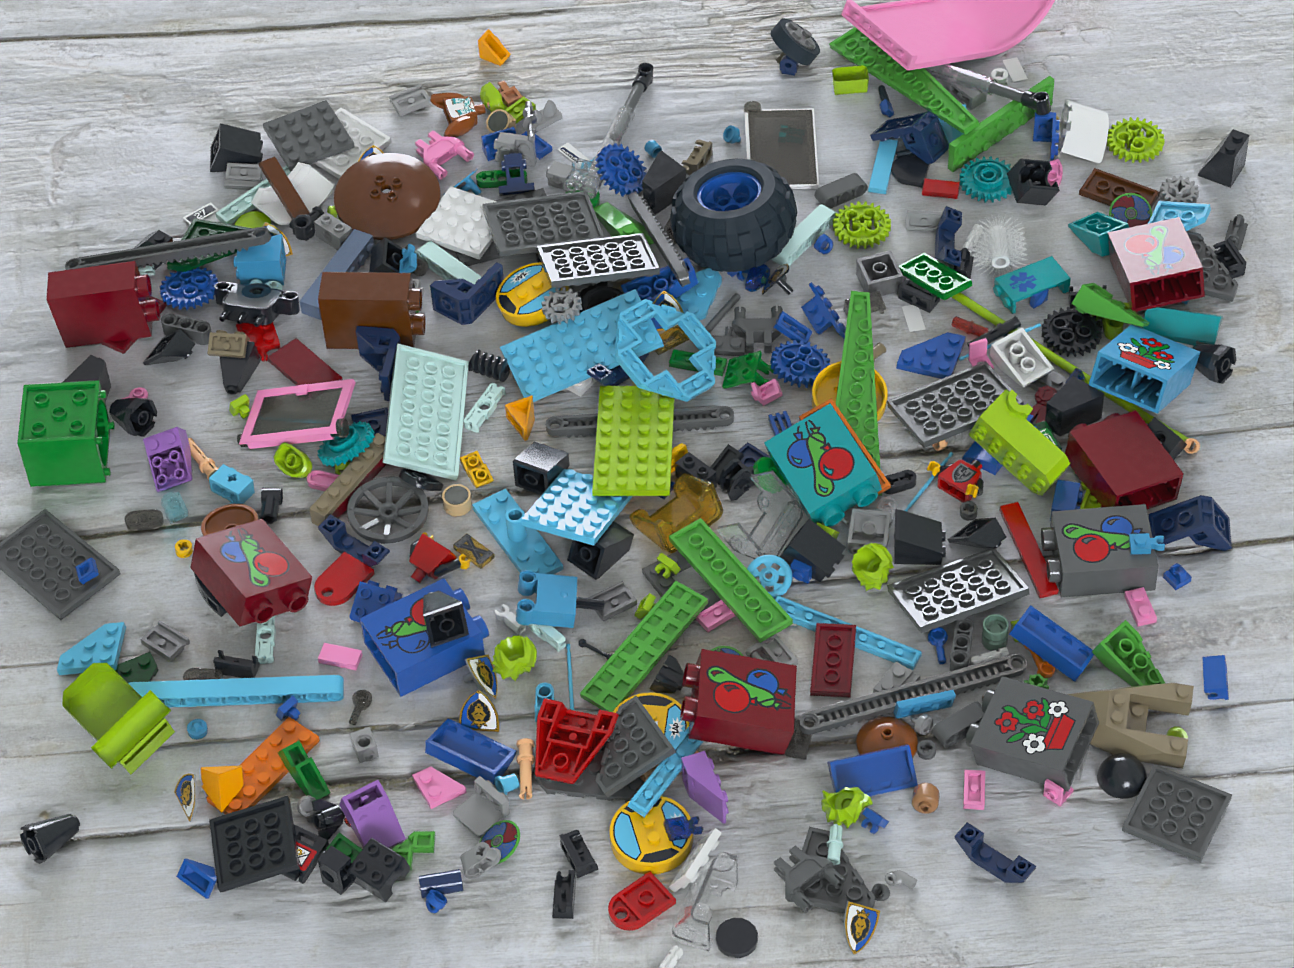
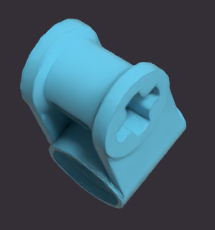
(542, 689)

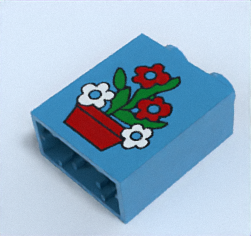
(1144, 368)

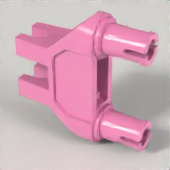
(440, 151)

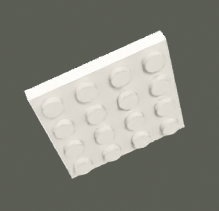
(363, 137)
(459, 224)

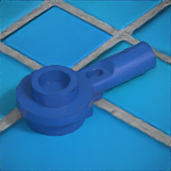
(938, 638)

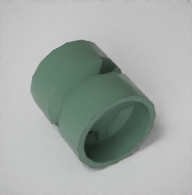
(995, 632)

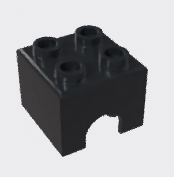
(1030, 182)
(378, 869)

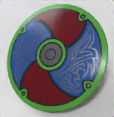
(1131, 209)
(503, 836)

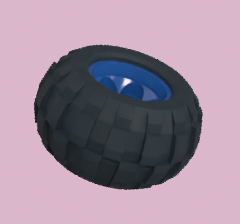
(733, 215)

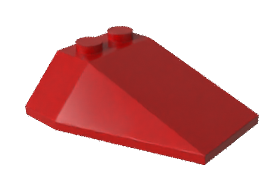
(569, 740)

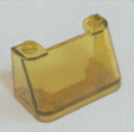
(693, 501)

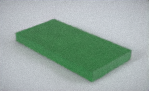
(934, 276)

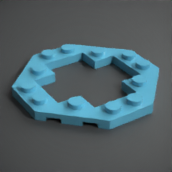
(664, 382)

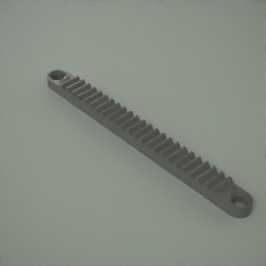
(177, 249)
(885, 701)

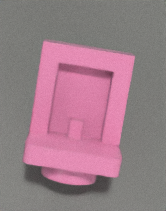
(767, 392)

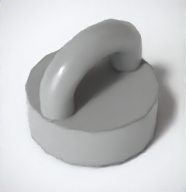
(923, 724)
(305, 806)

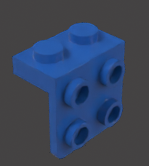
(1045, 131)
(371, 598)

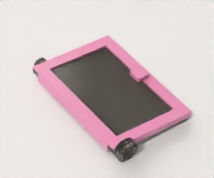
(298, 414)

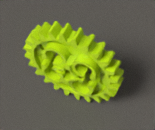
(1140, 146)
(862, 225)

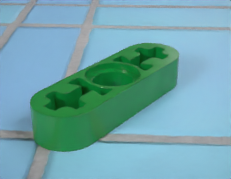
(488, 175)

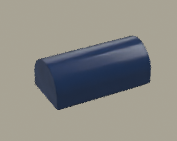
(444, 882)

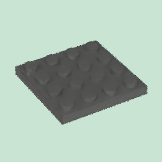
(308, 135)
(1177, 813)

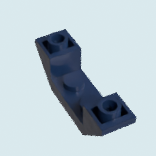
(945, 237)
(612, 376)
(336, 534)
(991, 860)

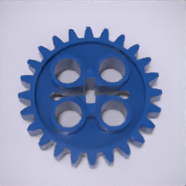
(620, 169)
(188, 288)
(798, 362)

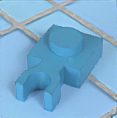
(409, 261)
(1143, 543)

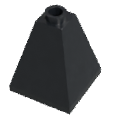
(238, 371)
(443, 618)

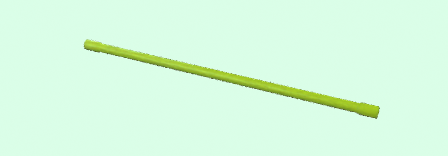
(1056, 359)

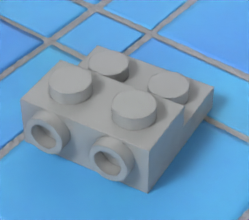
(515, 143)
(868, 528)

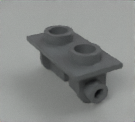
(1237, 231)

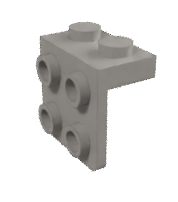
(482, 808)

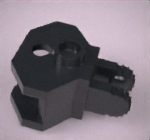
(738, 479)

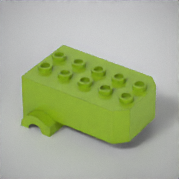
(1018, 444)
(117, 717)

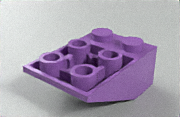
(169, 458)
(704, 785)
(372, 815)

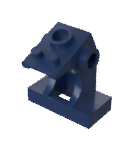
(517, 184)

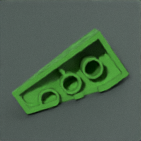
(618, 222)
(1099, 302)
(1127, 657)

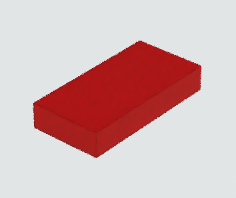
(941, 188)

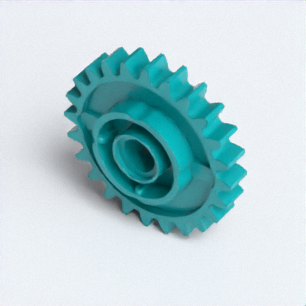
(986, 179)
(346, 448)

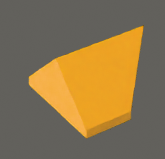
(492, 49)
(521, 416)
(222, 784)

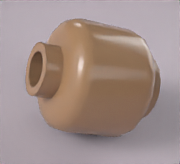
(925, 798)

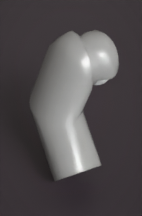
(900, 877)

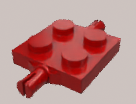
(263, 336)

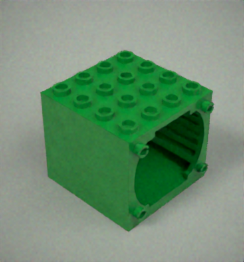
(64, 433)

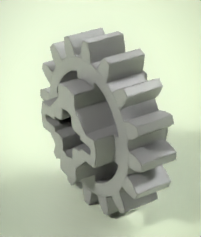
(1179, 190)
(561, 305)

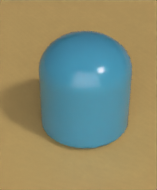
(652, 148)

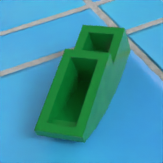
(304, 771)

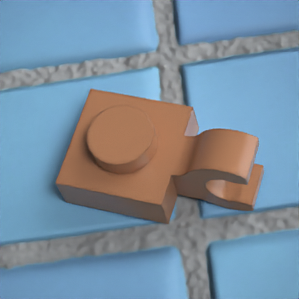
(509, 95)

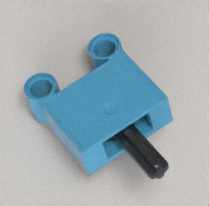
(554, 601)

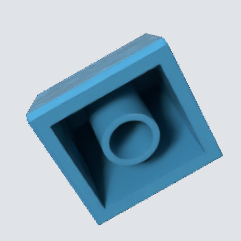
(262, 262)

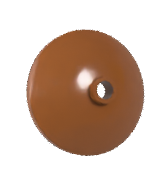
(227, 517)
(873, 738)

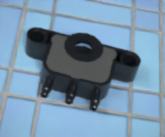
(254, 309)

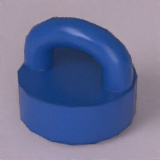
(822, 242)
(435, 899)

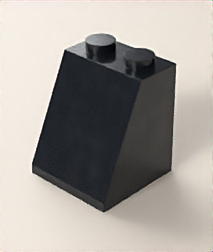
(234, 146)
(1226, 159)
(662, 182)
(92, 370)
(1074, 405)
(539, 467)
(918, 539)
(814, 548)
(604, 554)

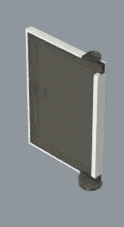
(784, 142)

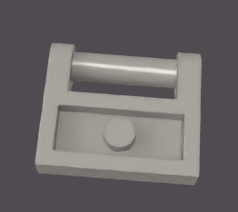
(774, 650)

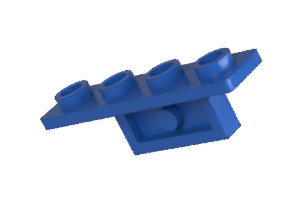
(820, 313)

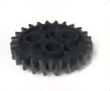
(1071, 332)

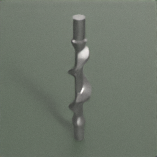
(528, 120)

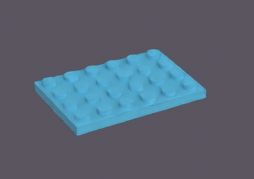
(572, 510)

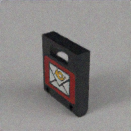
(307, 854)

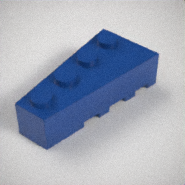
(652, 286)

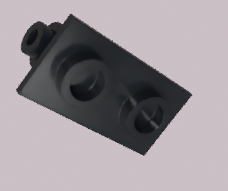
(966, 263)

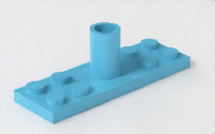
(521, 544)

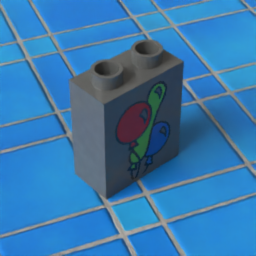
(1094, 551)

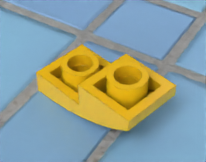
(476, 469)

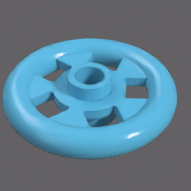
(785, 571)

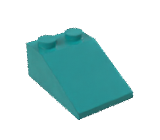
(1094, 231)

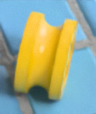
(183, 543)

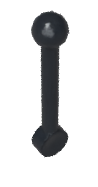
(582, 643)

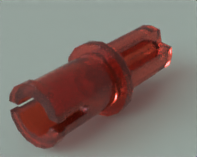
(968, 327)

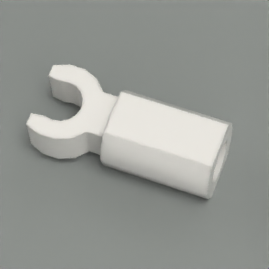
(509, 619)

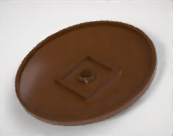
(391, 214)

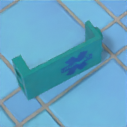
(1029, 281)

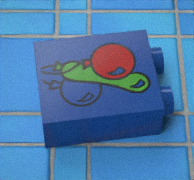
(402, 646)

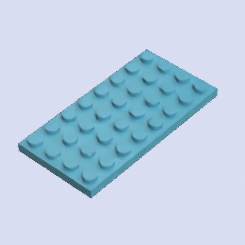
(564, 352)

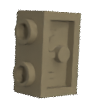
(227, 344)

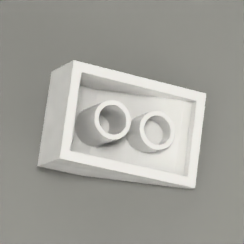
(1020, 358)

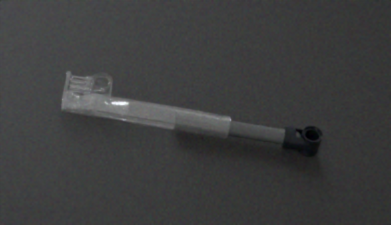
(989, 86)
(583, 172)

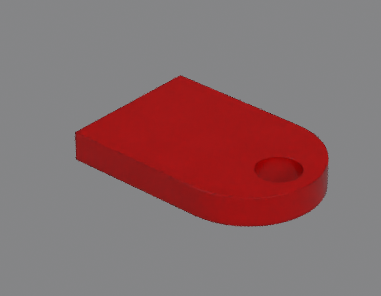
(341, 579)
(640, 902)

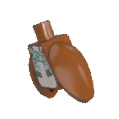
(459, 112)

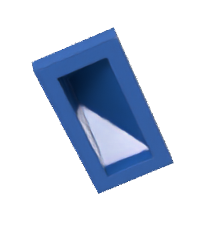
(198, 876)

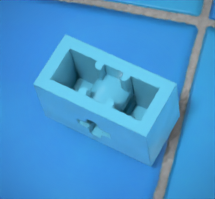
(231, 485)

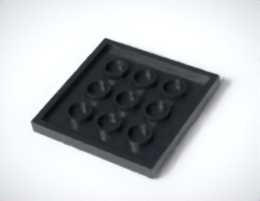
(254, 844)

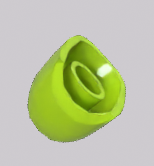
(491, 97)
(292, 461)

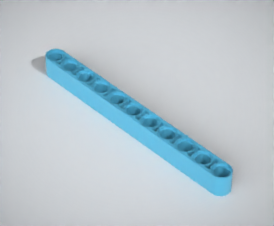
(244, 690)

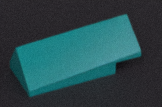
(1183, 325)

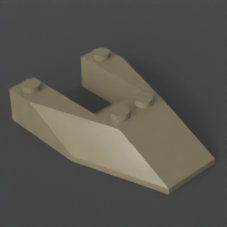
(1124, 720)

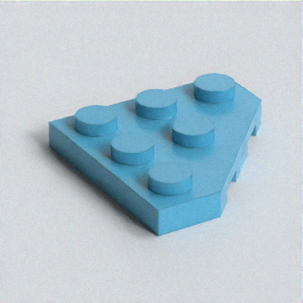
(1189, 213)
(701, 296)
(99, 647)

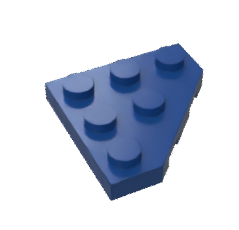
(933, 357)

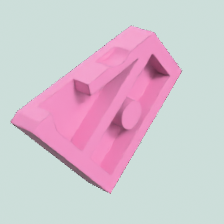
(437, 787)

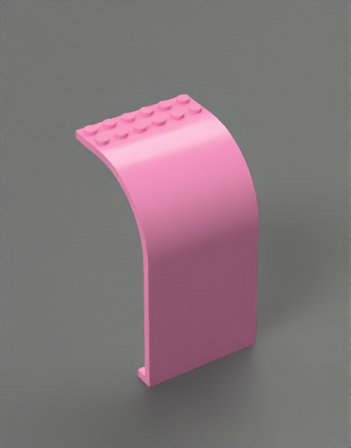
(946, 31)

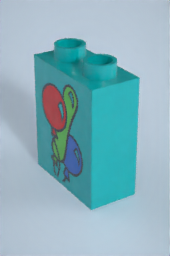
(824, 467)

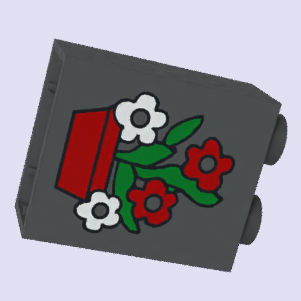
(1033, 732)

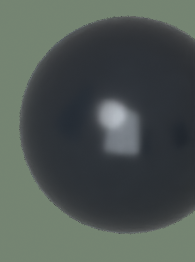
(1121, 776)

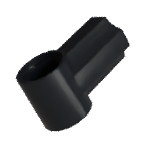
(270, 500)

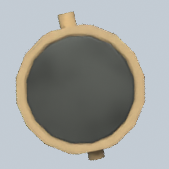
(500, 120)
(457, 500)

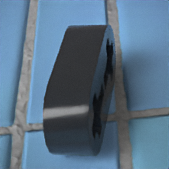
(899, 482)

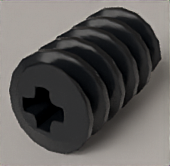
(488, 366)

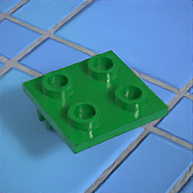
(744, 370)

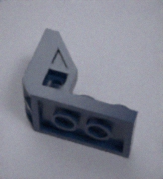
(928, 140)
(462, 307)
(378, 349)
(1197, 518)

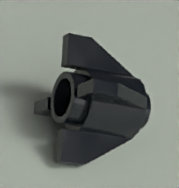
(669, 677)
(328, 818)

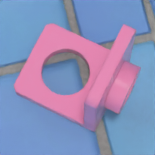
(978, 352)
(1055, 793)

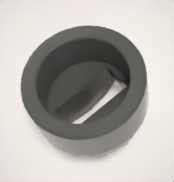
(879, 889)

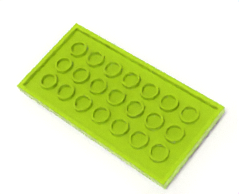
(633, 442)

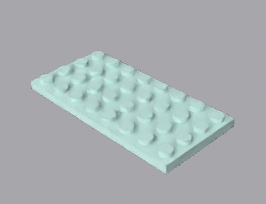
(426, 412)

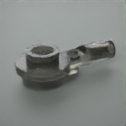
(422, 266)
(361, 700)

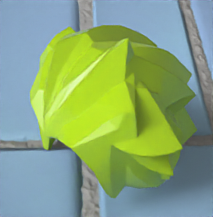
(872, 565)
(514, 656)
(844, 805)

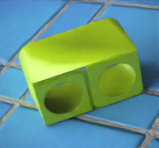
(850, 80)

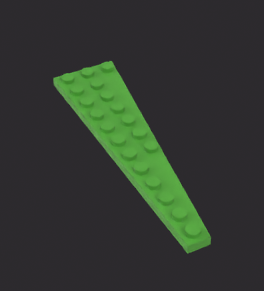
(914, 84)
(857, 376)

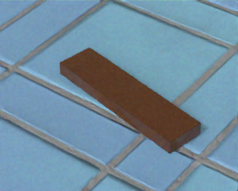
(283, 187)

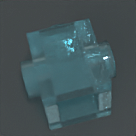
(174, 507)

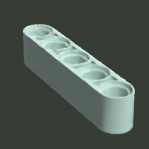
(806, 234)
(445, 264)

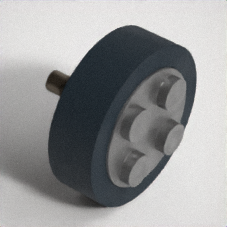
(795, 42)

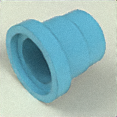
(506, 783)

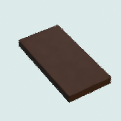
(1107, 187)

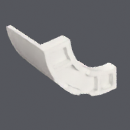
(1084, 132)
(310, 186)

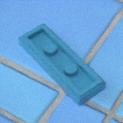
(924, 704)

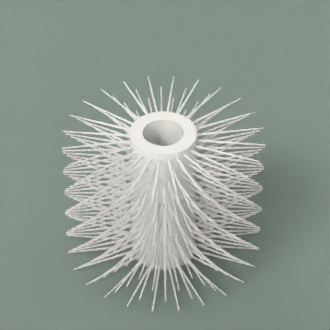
(998, 246)

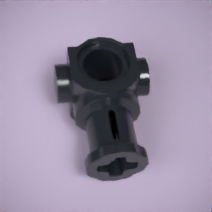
(303, 225)

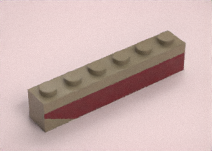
(358, 472)

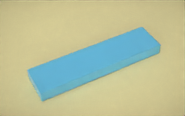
(883, 166)

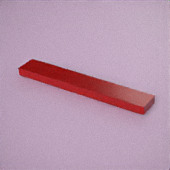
(1028, 549)

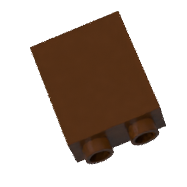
(369, 301)

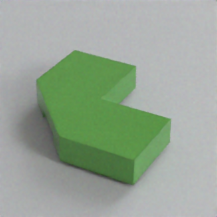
(416, 843)

